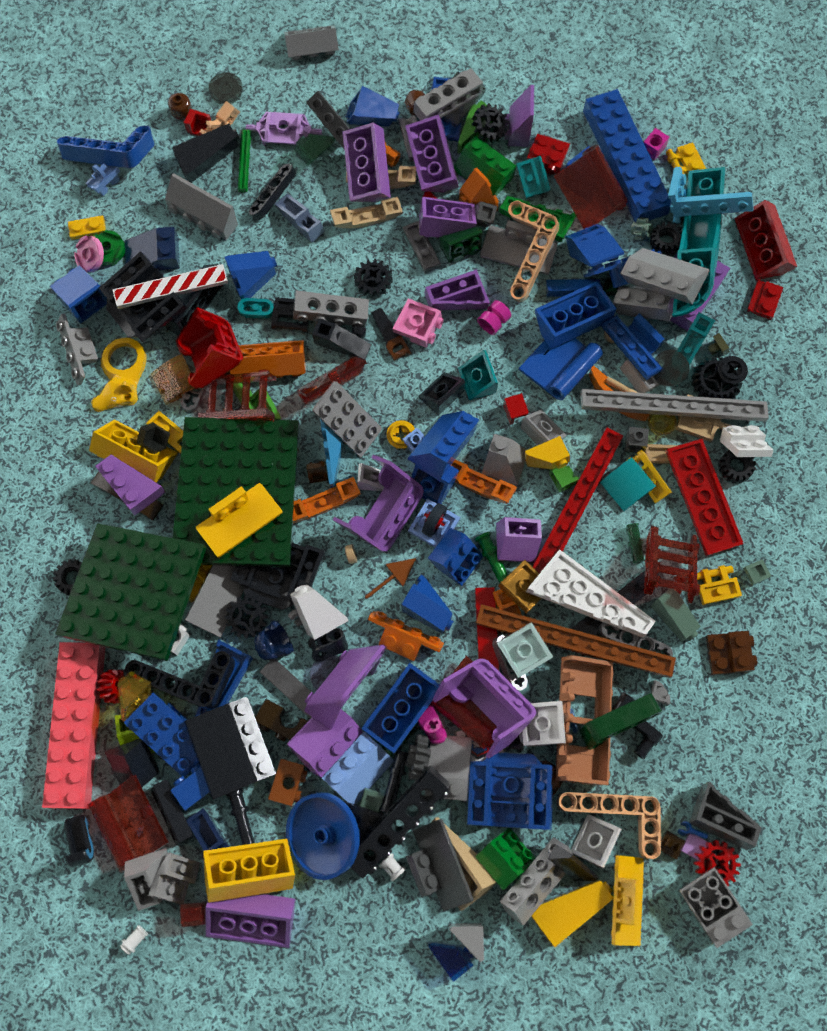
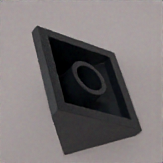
(443, 392)
(131, 760)

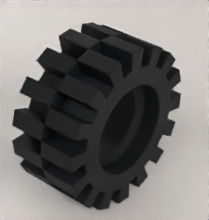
(666, 230)
(727, 471)
(62, 572)

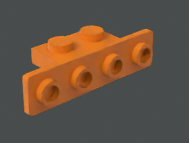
(402, 638)

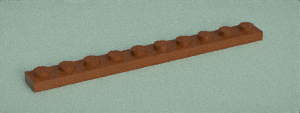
(580, 642)

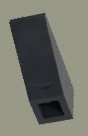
(340, 340)

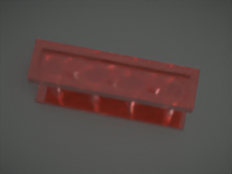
(244, 412)
(653, 567)

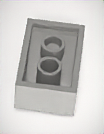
(453, 763)

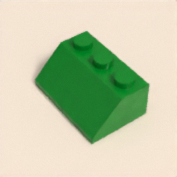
(489, 161)

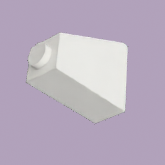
(316, 612)

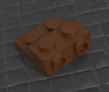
(731, 653)

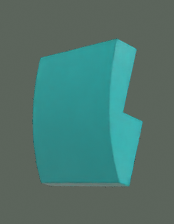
(628, 484)

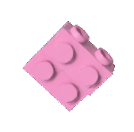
(418, 322)

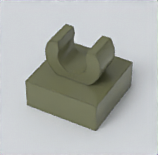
(719, 345)

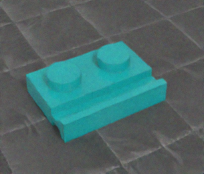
(533, 177)

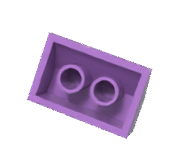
(322, 747)

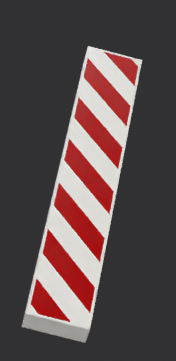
(163, 287)

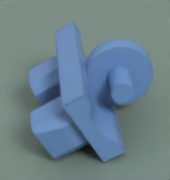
(101, 177)

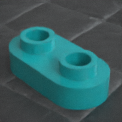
(256, 306)

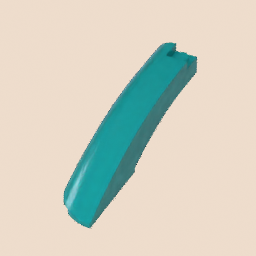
(701, 235)

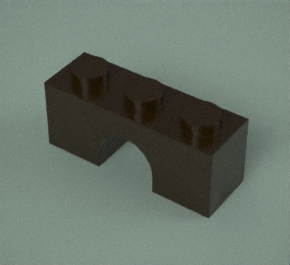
(270, 718)

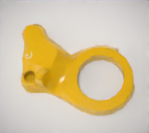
(122, 384)

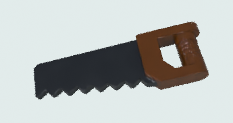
(391, 338)

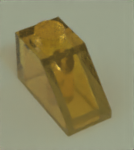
(132, 693)

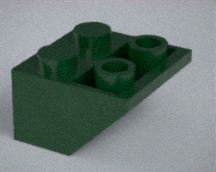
(461, 244)

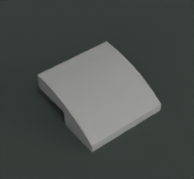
(173, 878)

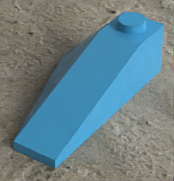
(333, 449)

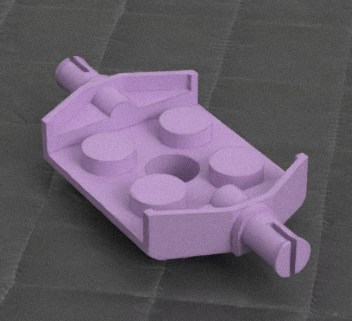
(269, 129)

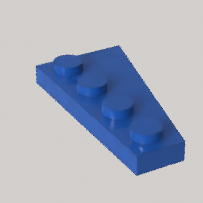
(242, 663)

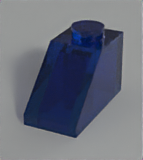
(452, 958)

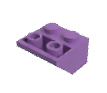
(518, 539)

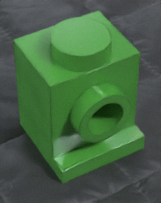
(563, 478)

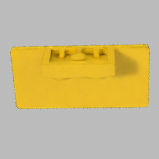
(238, 518)
(627, 901)

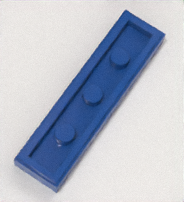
(631, 347)

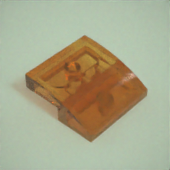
(172, 379)

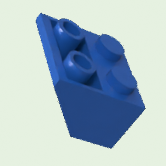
(456, 556)

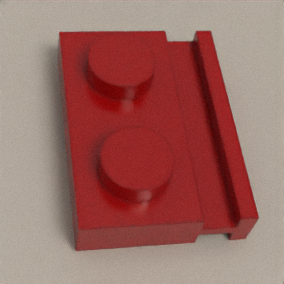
(765, 299)

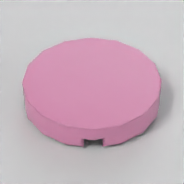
(89, 253)

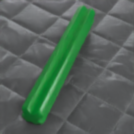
(244, 161)

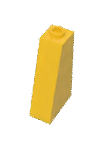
(570, 910)

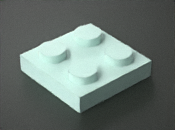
(525, 649)

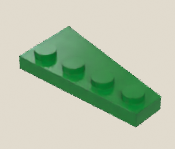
(565, 220)

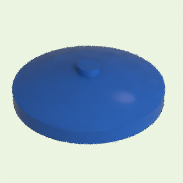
(322, 836)

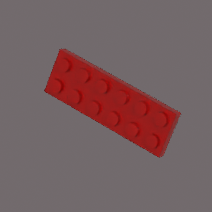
(704, 497)

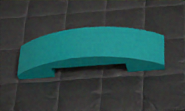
(695, 336)

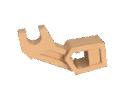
(225, 115)

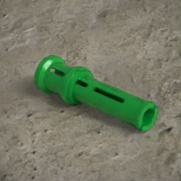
(490, 553)

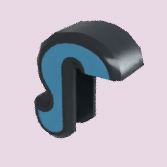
(79, 841)

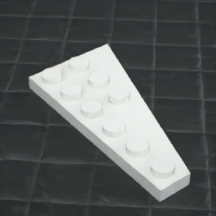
(577, 589)

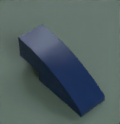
(206, 831)

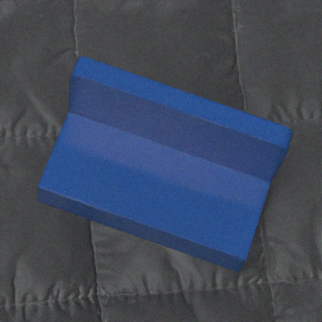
(646, 334)

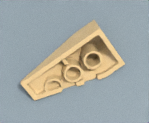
(476, 875)

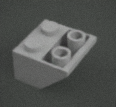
(140, 875)

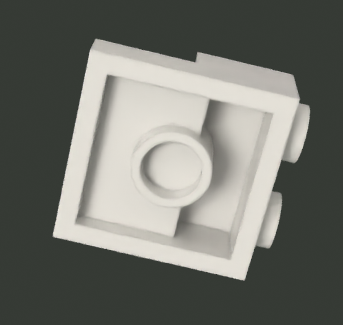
(745, 441)
(546, 726)

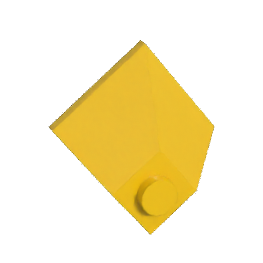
(548, 455)

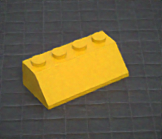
(121, 442)
(248, 870)

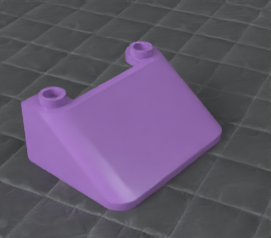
(342, 682)

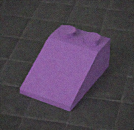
(521, 119)
(445, 217)

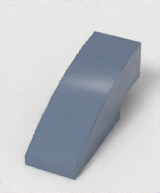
(300, 217)

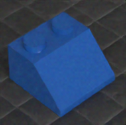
(433, 486)

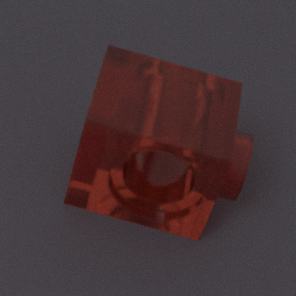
(193, 914)

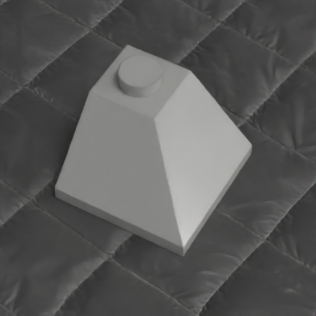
(504, 460)

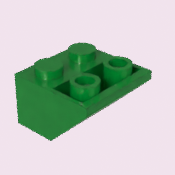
(505, 858)

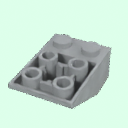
(715, 907)

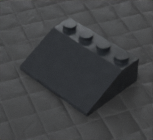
(229, 747)

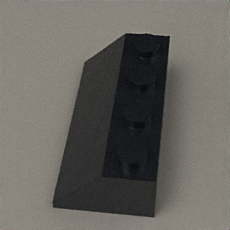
(194, 299)

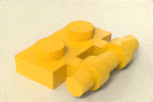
(688, 156)
(720, 590)

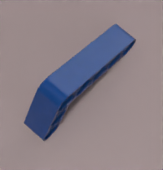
(107, 152)

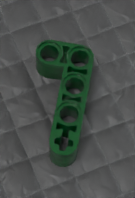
(619, 720)

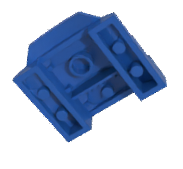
(510, 792)

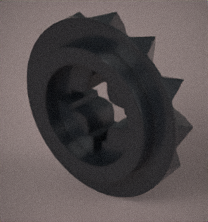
(732, 362)

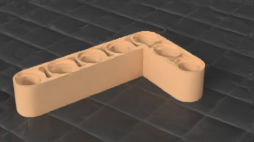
(534, 249)
(618, 808)

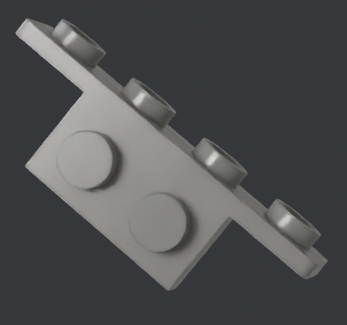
(78, 347)

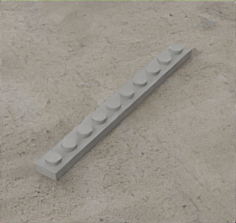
(674, 405)

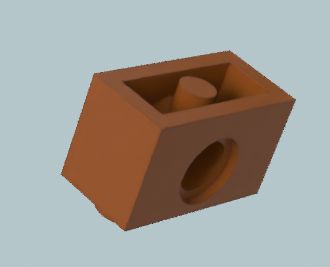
(285, 770)

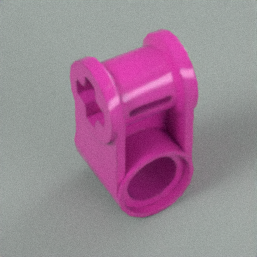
(432, 726)

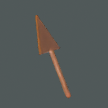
(399, 570)

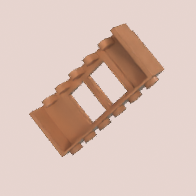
(589, 679)

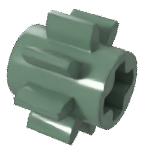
(641, 229)

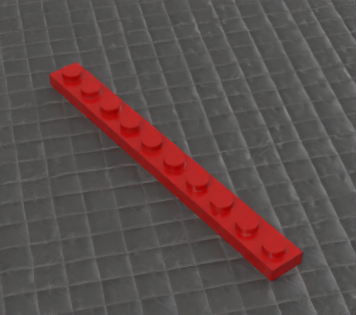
(579, 498)

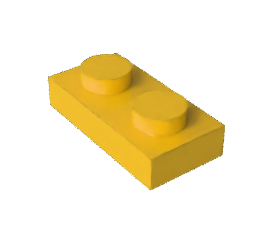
(86, 227)

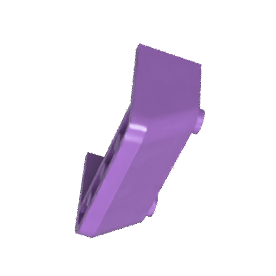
(390, 510)
(494, 697)

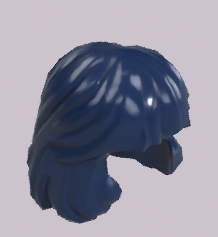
(273, 642)

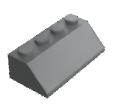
(200, 207)
(665, 275)

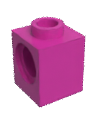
(656, 143)

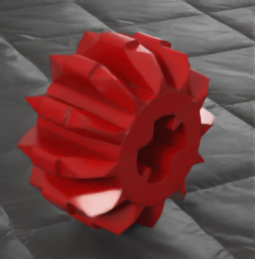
(108, 685)

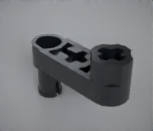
(650, 735)

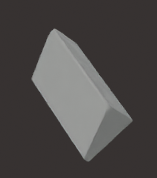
(637, 379)

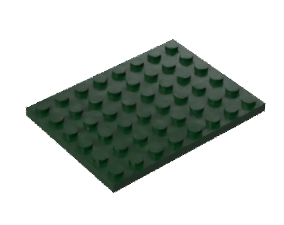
(232, 454)

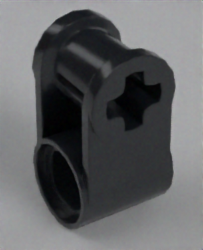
(329, 645)

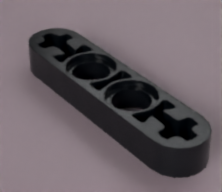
(262, 204)

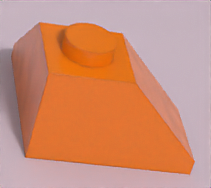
(477, 189)

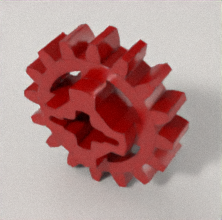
(724, 857)

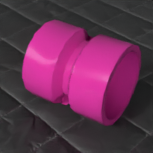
(493, 317)

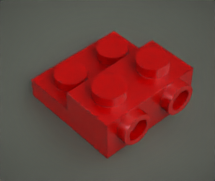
(551, 151)

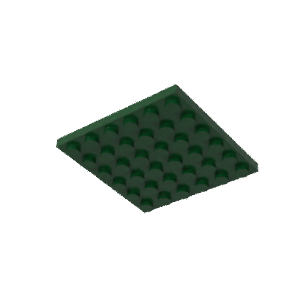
(131, 591)

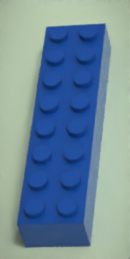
(627, 155)

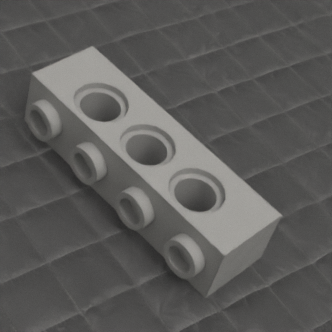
(449, 96)
(339, 304)
(534, 885)

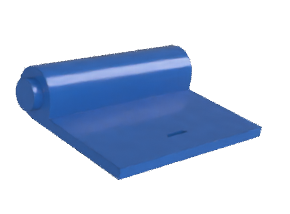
(561, 366)

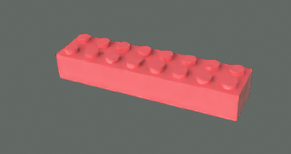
(74, 726)

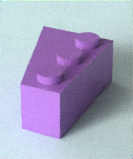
(458, 293)
(129, 484)

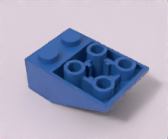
(593, 246)

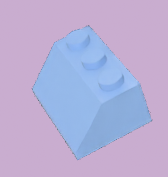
(358, 768)

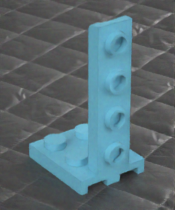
(706, 204)

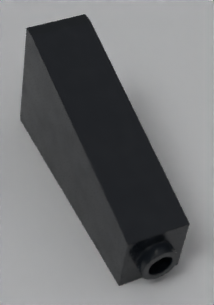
(205, 151)

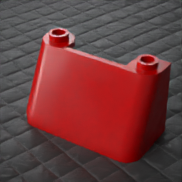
(211, 345)

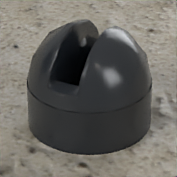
(359, 331)

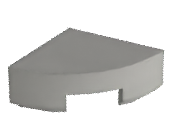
(660, 693)

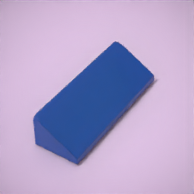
(562, 287)

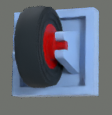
(433, 523)

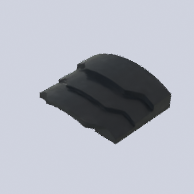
(146, 318)
(276, 584)

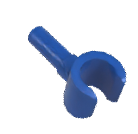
(690, 830)

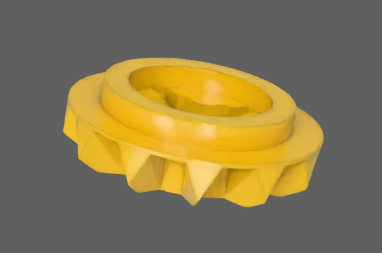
(393, 431)

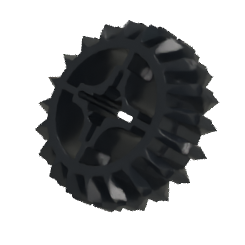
(703, 384)

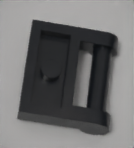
(284, 308)

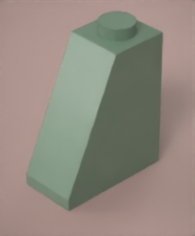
(676, 615)

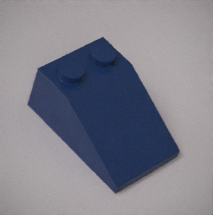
(159, 246)

